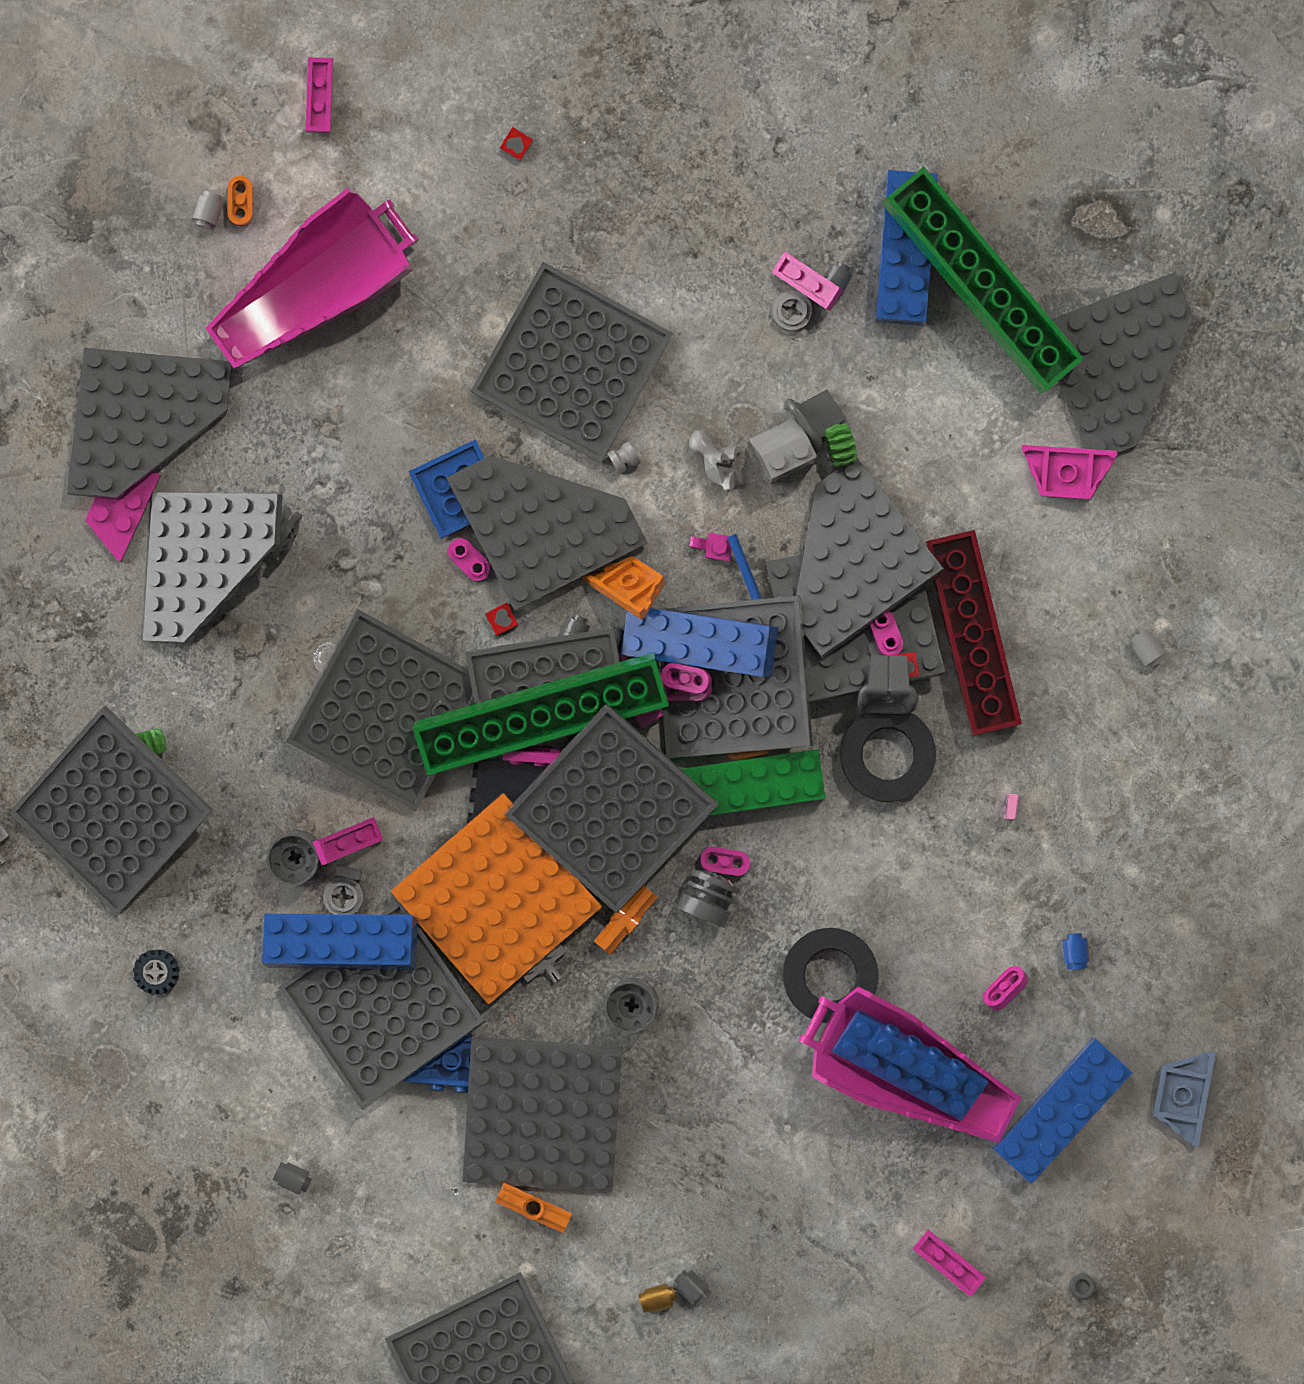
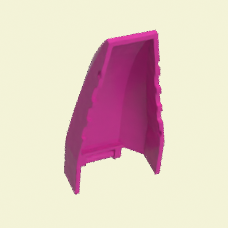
(321, 273)
(986, 1117)

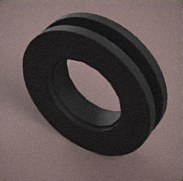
(888, 790)
(821, 940)

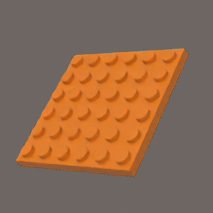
(495, 900)

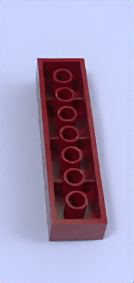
(973, 634)

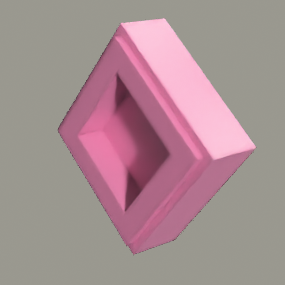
(1011, 806)

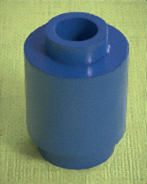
(1076, 951)

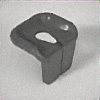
(816, 416)
(888, 676)

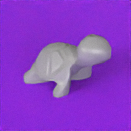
(718, 462)

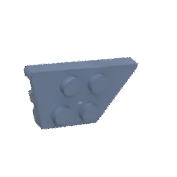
(1184, 1095)

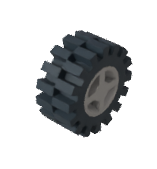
(147, 973)

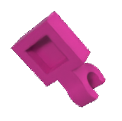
(716, 546)

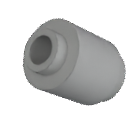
(208, 209)
(1147, 648)

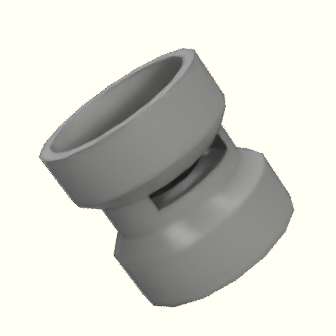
(624, 457)

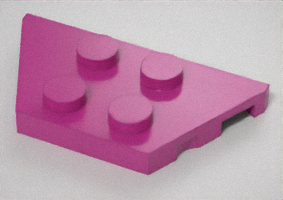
(1068, 471)
(118, 519)

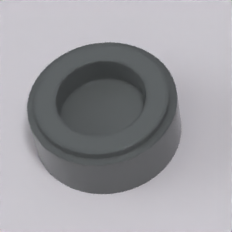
(1082, 1286)

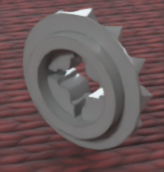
(786, 300)
(335, 887)

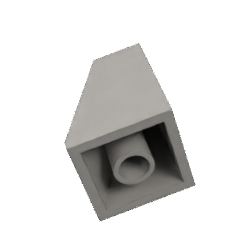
(783, 450)

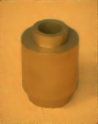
(657, 1298)

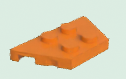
(628, 584)

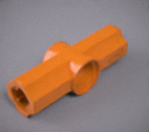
(625, 919)
(518, 1199)

